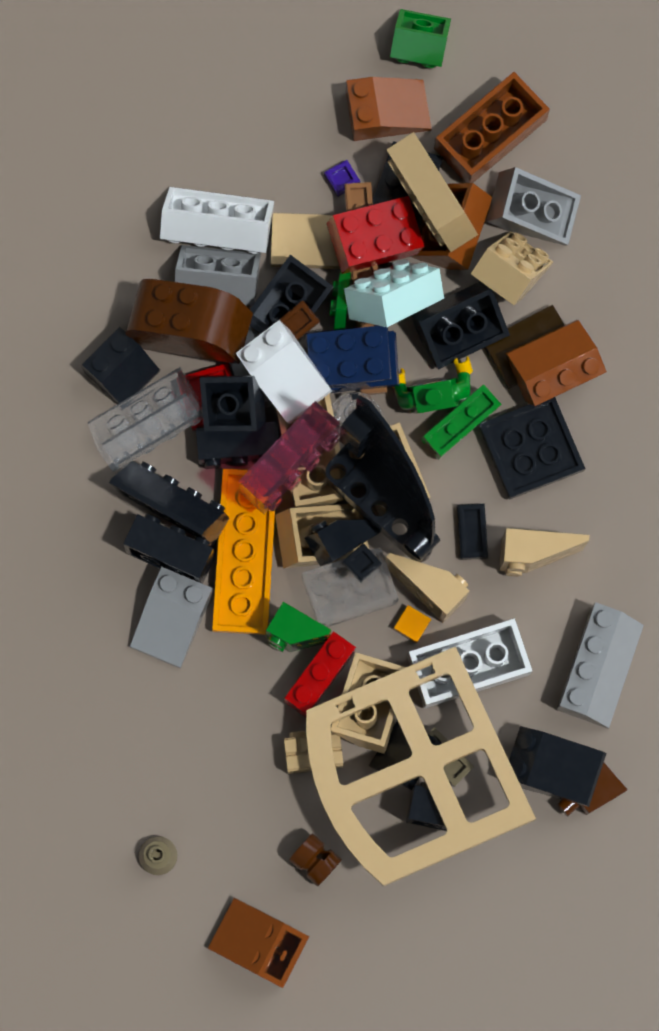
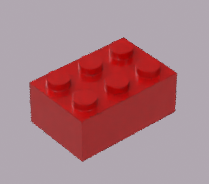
(375, 234)

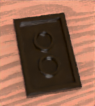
(520, 334)

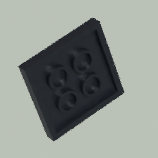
(531, 447)

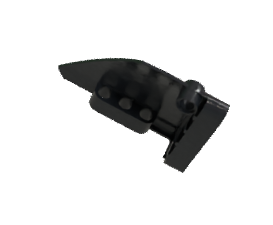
(387, 479)

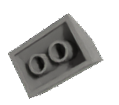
(220, 269)

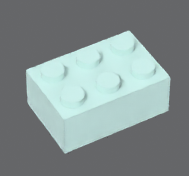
(394, 293)

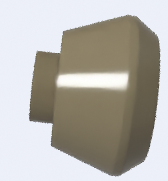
(167, 857)

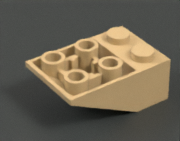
(511, 267)

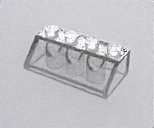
(146, 419)

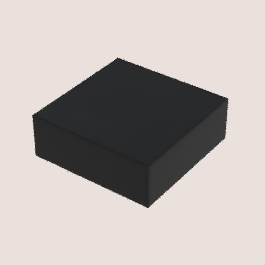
(362, 563)

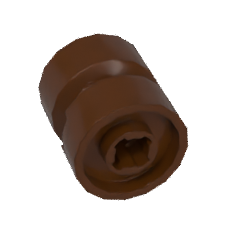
(315, 859)

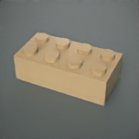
(430, 193)

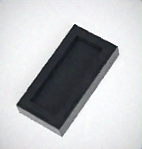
(472, 531)

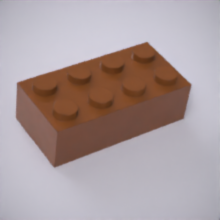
(491, 128)

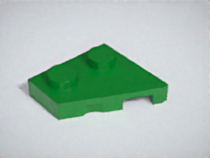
(339, 306)

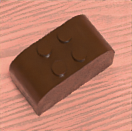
(189, 320)

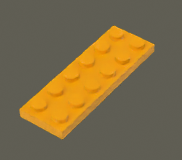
(243, 563)

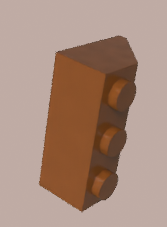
(476, 205)
(555, 363)

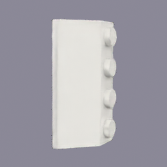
(216, 220)

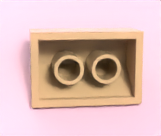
(374, 725)

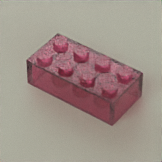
(289, 458)

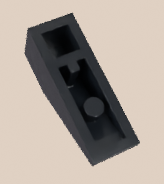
(337, 538)

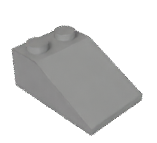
(533, 206)
(171, 617)

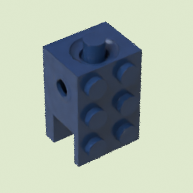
(355, 358)

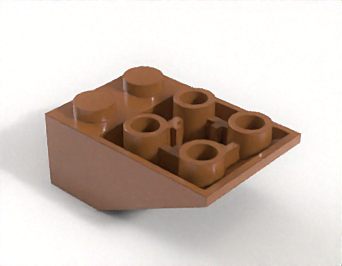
(258, 942)

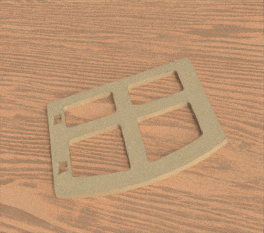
(425, 762)

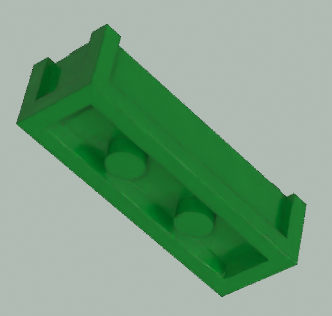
(461, 421)

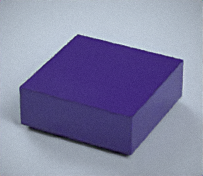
(341, 175)

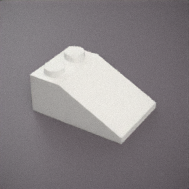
(284, 371)

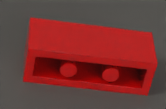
(320, 674)

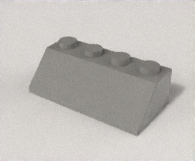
(600, 665)

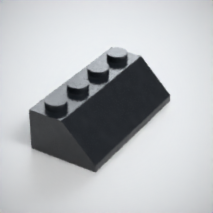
(171, 502)

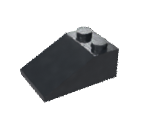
(285, 291)
(556, 766)

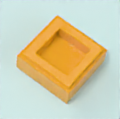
(412, 624)

